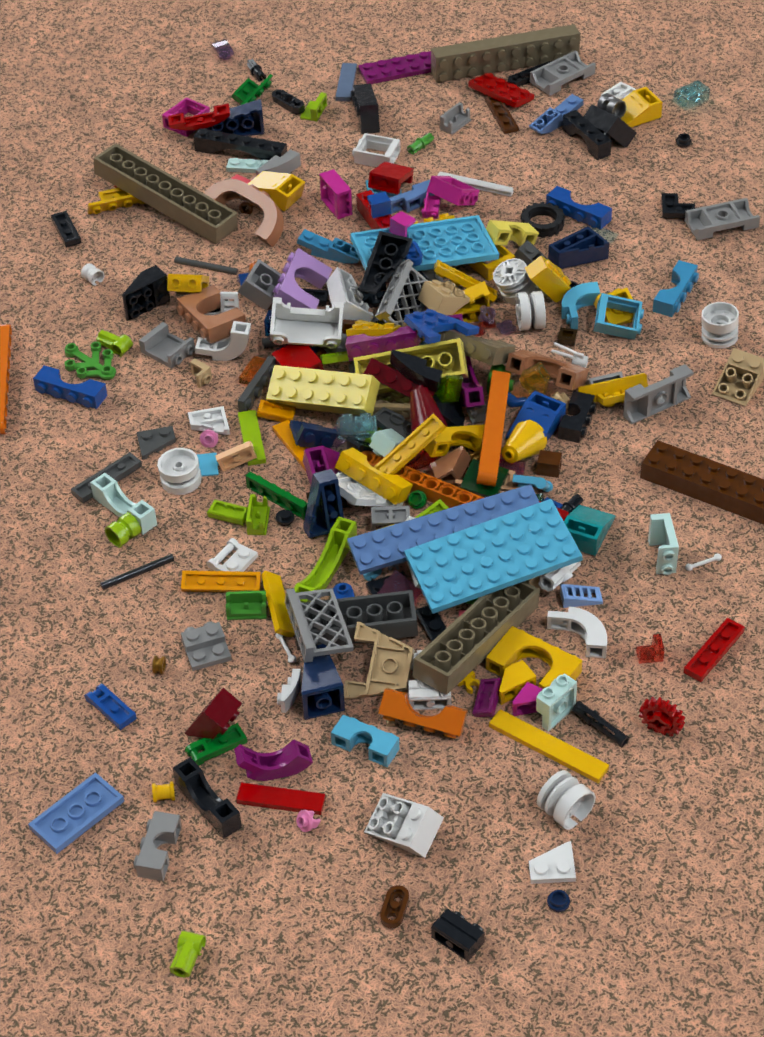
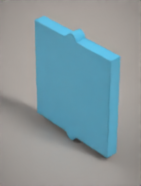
(208, 464)

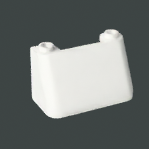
(306, 325)

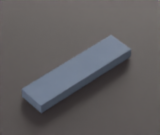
(346, 81)

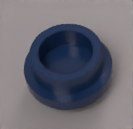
(558, 901)

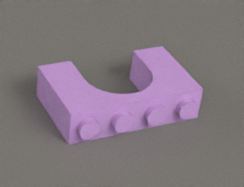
(305, 267)

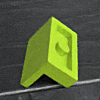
(315, 108)

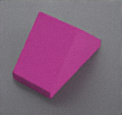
(525, 700)

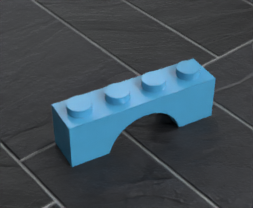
(669, 300)

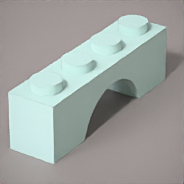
(109, 494)

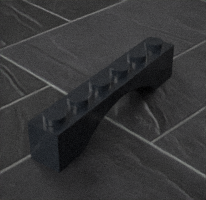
(211, 141)

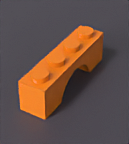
(397, 706)

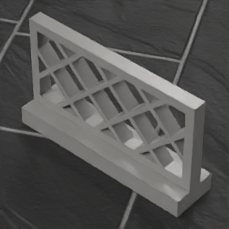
(395, 291)
(302, 629)

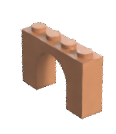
(210, 327)
(566, 374)

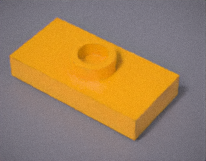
(275, 411)

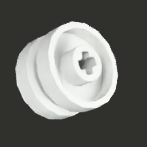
(530, 310)
(179, 471)

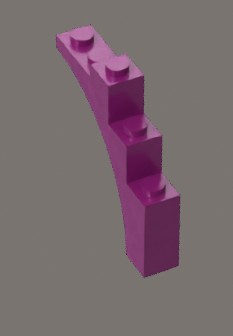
(471, 390)

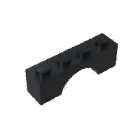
(597, 143)
(218, 812)

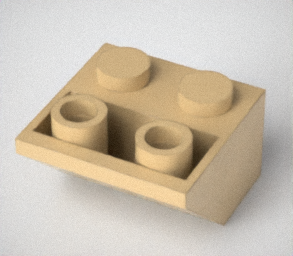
(442, 297)

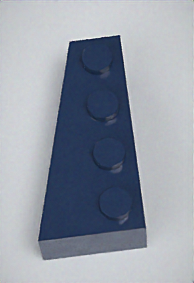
(243, 120)

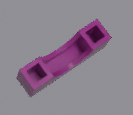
(364, 345)

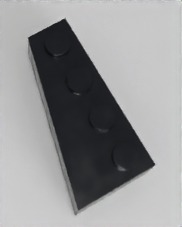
(366, 108)

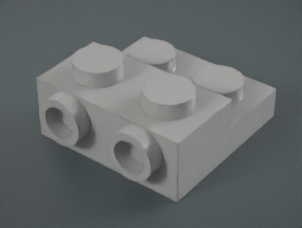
(205, 645)

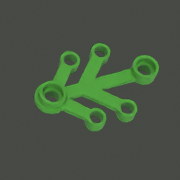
(105, 372)

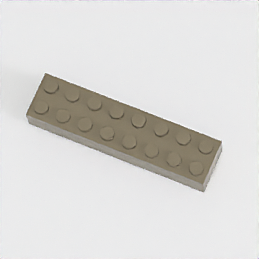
(473, 636)

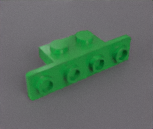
(249, 90)

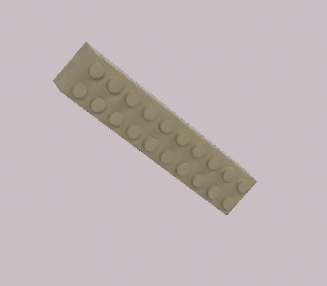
(503, 53)
(165, 193)

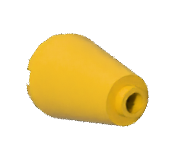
(524, 441)

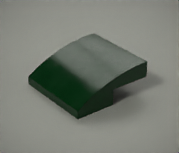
(470, 480)

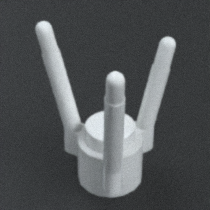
(578, 358)

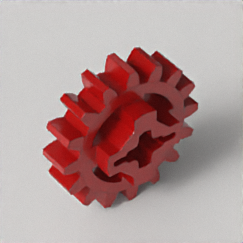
(662, 716)

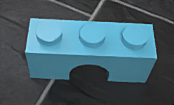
(351, 732)

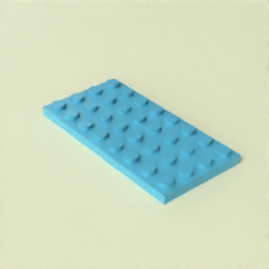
(448, 240)
(492, 555)

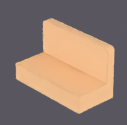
(236, 456)

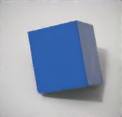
(380, 204)

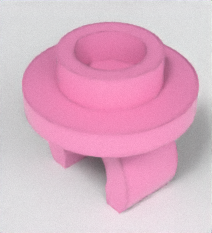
(209, 438)
(305, 820)

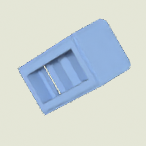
(568, 595)

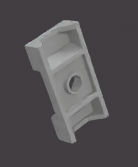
(560, 71)
(708, 219)
(647, 401)

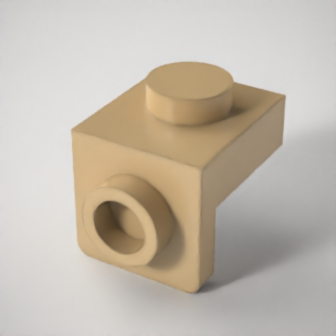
(201, 371)

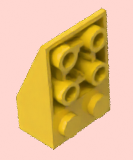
(641, 107)
(282, 187)

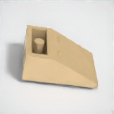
(740, 377)

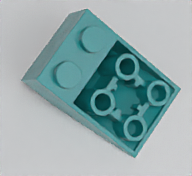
(588, 528)

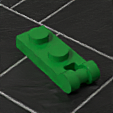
(214, 747)

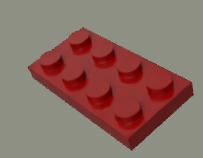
(501, 90)

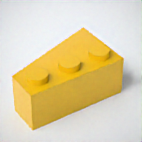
(548, 278)

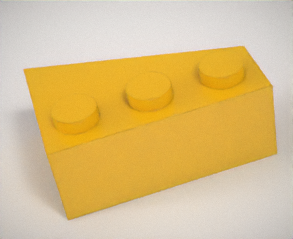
(479, 296)

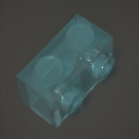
(691, 95)
(356, 426)

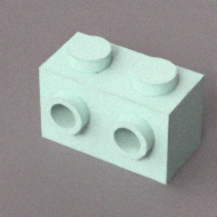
(385, 441)

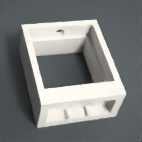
(389, 145)

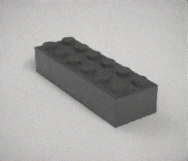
(387, 612)

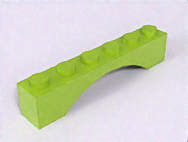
(331, 557)

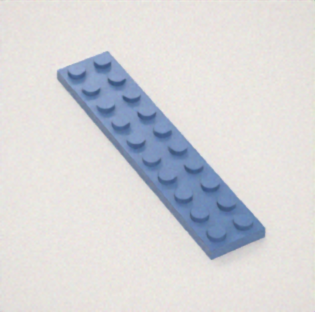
(387, 545)

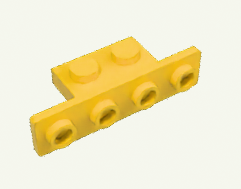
(112, 200)
(613, 390)

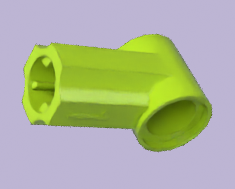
(117, 344)
(188, 950)

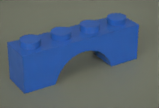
(594, 215)
(89, 393)

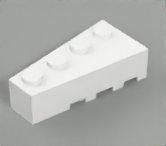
(344, 289)

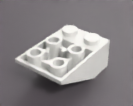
(404, 824)

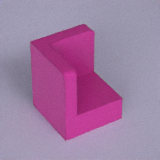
(400, 223)

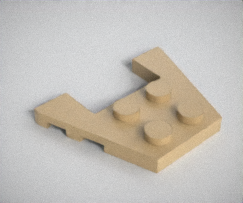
(388, 667)

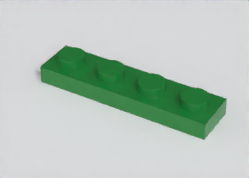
(276, 495)

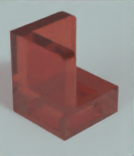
(652, 652)

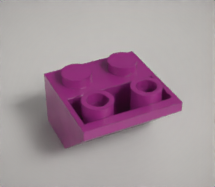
(319, 459)

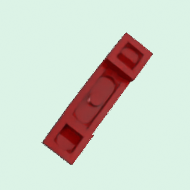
(198, 121)

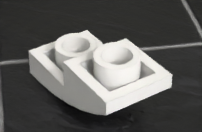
(290, 691)

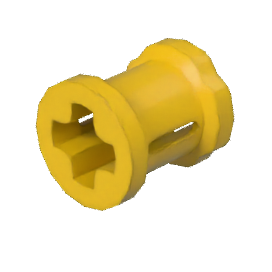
(163, 792)

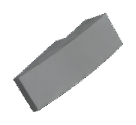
(284, 164)

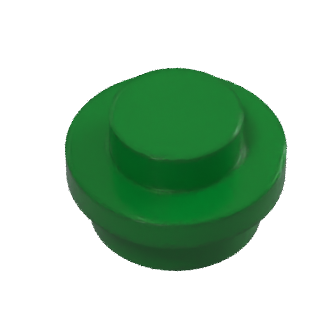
(417, 499)

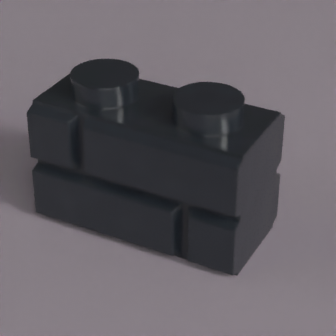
(458, 934)

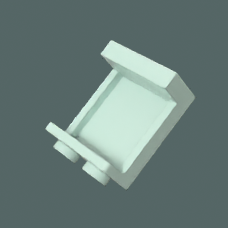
(663, 533)

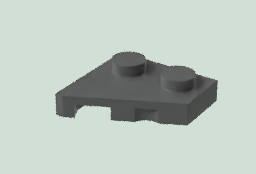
(155, 440)

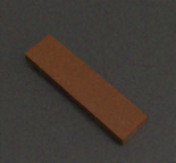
(502, 115)

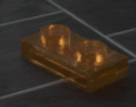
(251, 370)

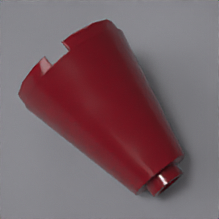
(423, 406)

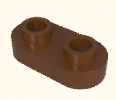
(394, 908)

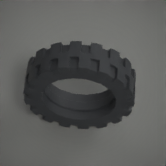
(548, 210)

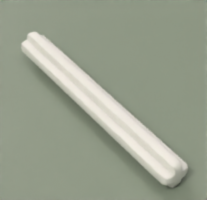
(482, 185)

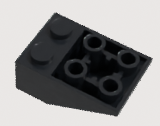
(146, 292)

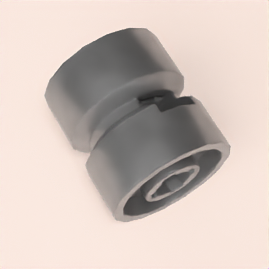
(612, 105)

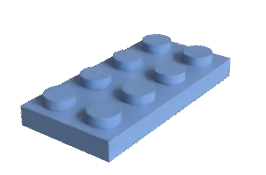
(76, 813)

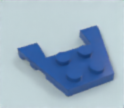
(431, 322)

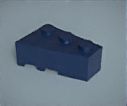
(578, 249)
(323, 504)

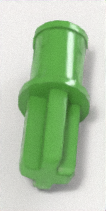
(420, 143)

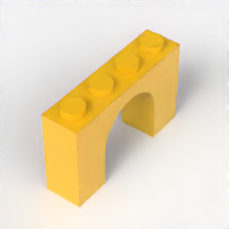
(519, 645)

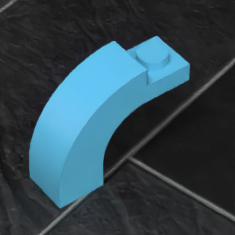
(576, 298)

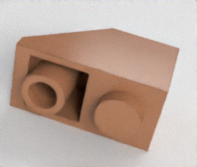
(451, 465)

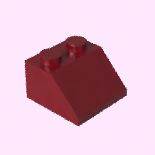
(215, 716)

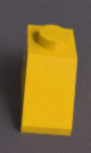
(514, 679)

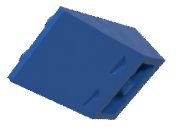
(543, 410)

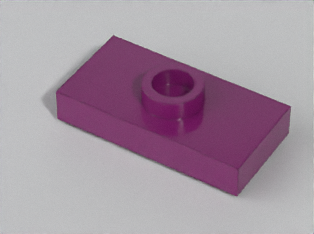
(487, 698)

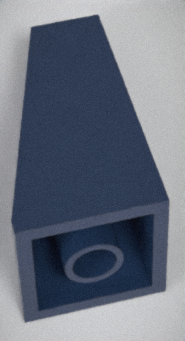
(321, 687)

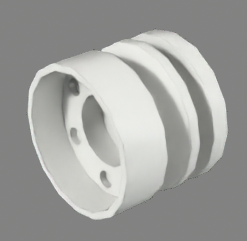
(512, 279)
(720, 325)
(565, 797)

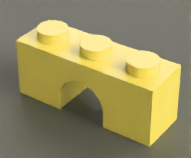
(504, 231)

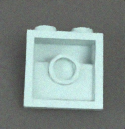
(556, 700)

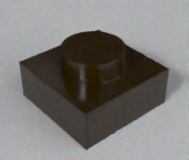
(567, 336)

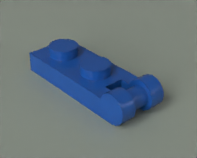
(111, 706)

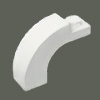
(226, 348)
(585, 625)

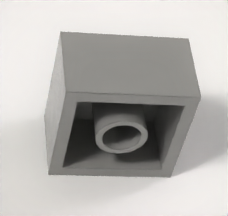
(260, 284)

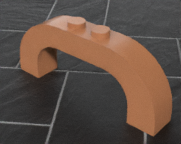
(273, 220)

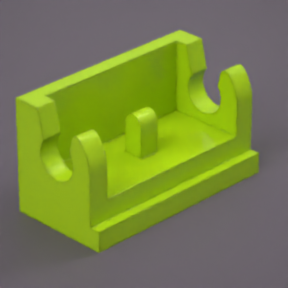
(257, 516)

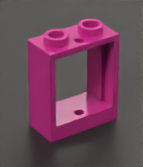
(184, 106)
(453, 190)
(335, 194)

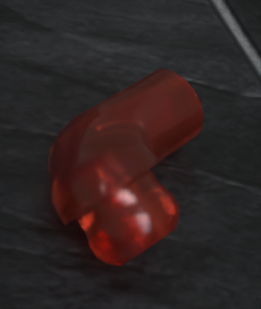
(484, 325)

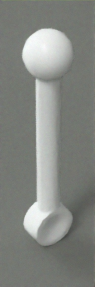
(689, 567)
(291, 658)

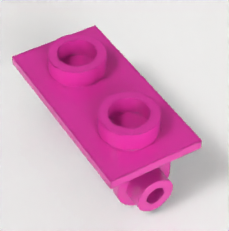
(431, 206)

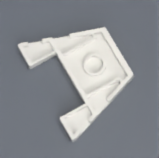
(358, 494)

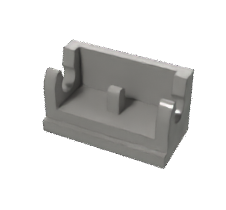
(454, 119)
(389, 515)

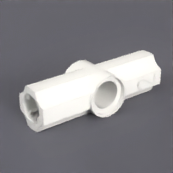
(552, 579)

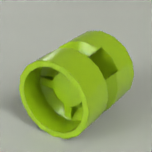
(123, 530)

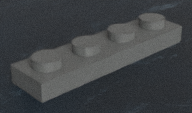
(256, 385)
(116, 470)

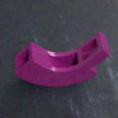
(274, 765)

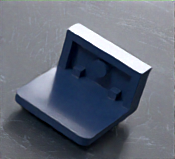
(312, 434)

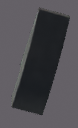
(416, 370)

